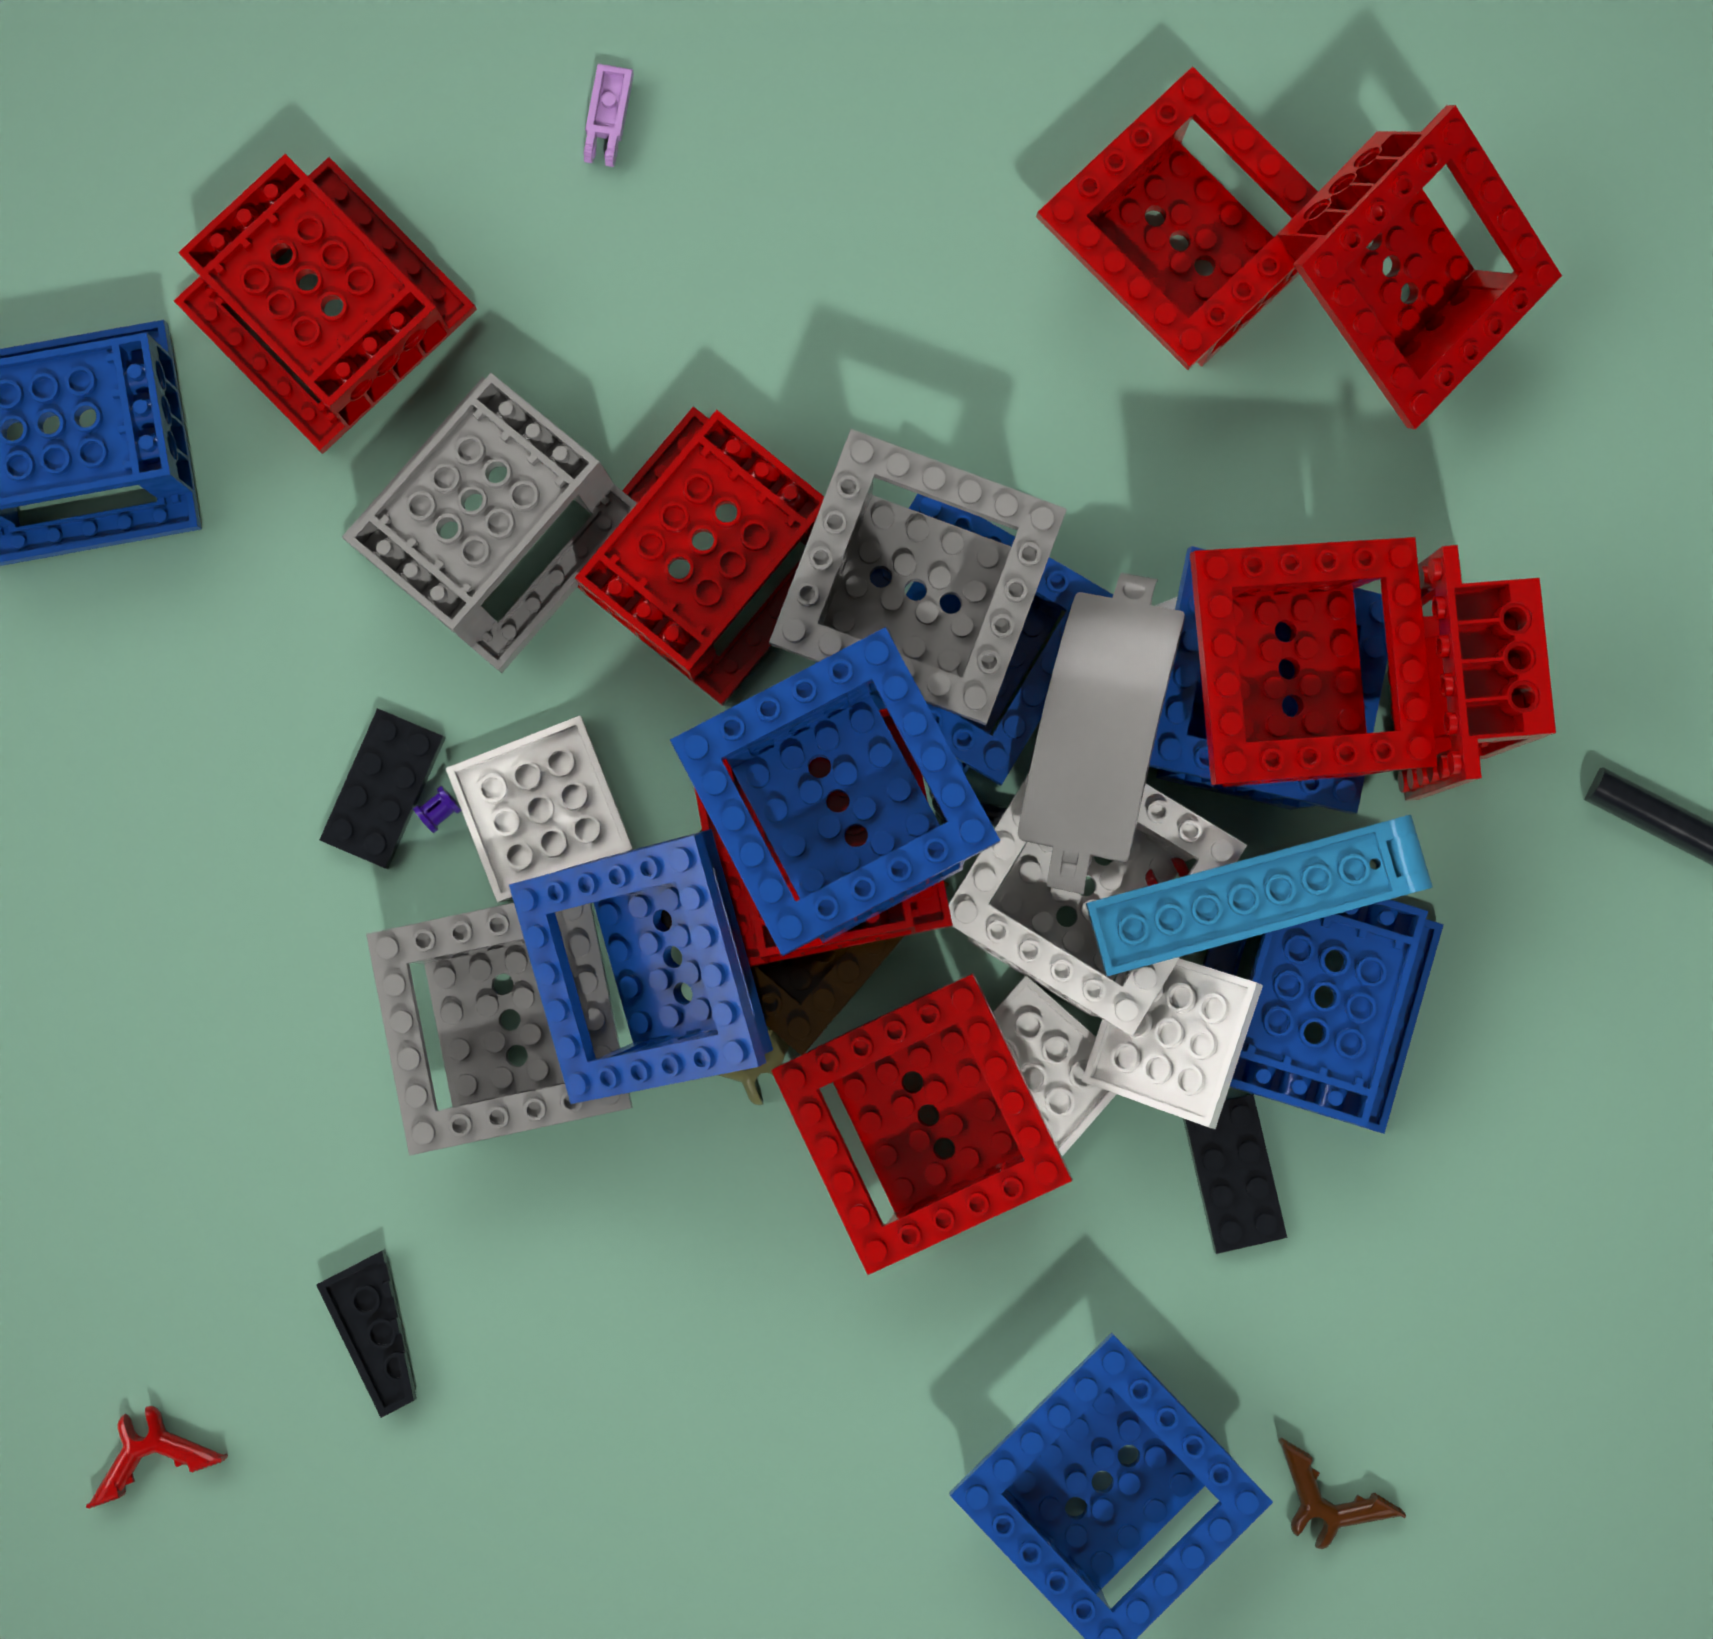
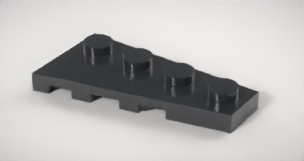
(371, 1329)

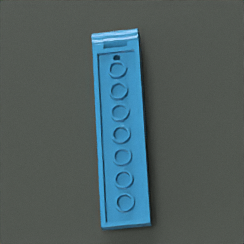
(1258, 895)

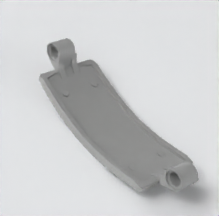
(1099, 729)

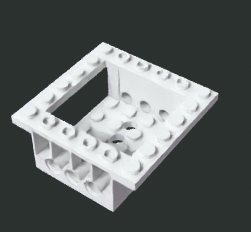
(1022, 921)

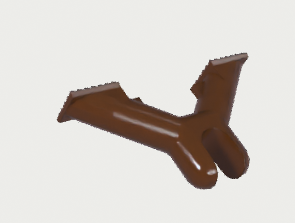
(1333, 1516)

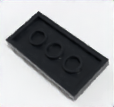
(382, 788)
(1236, 1178)

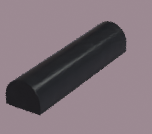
(1652, 814)

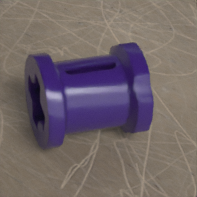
(437, 809)

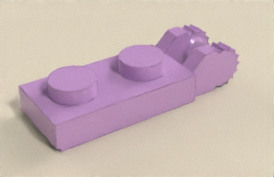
(607, 111)

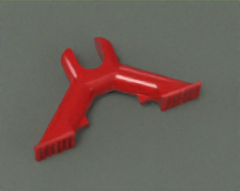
(156, 1441)

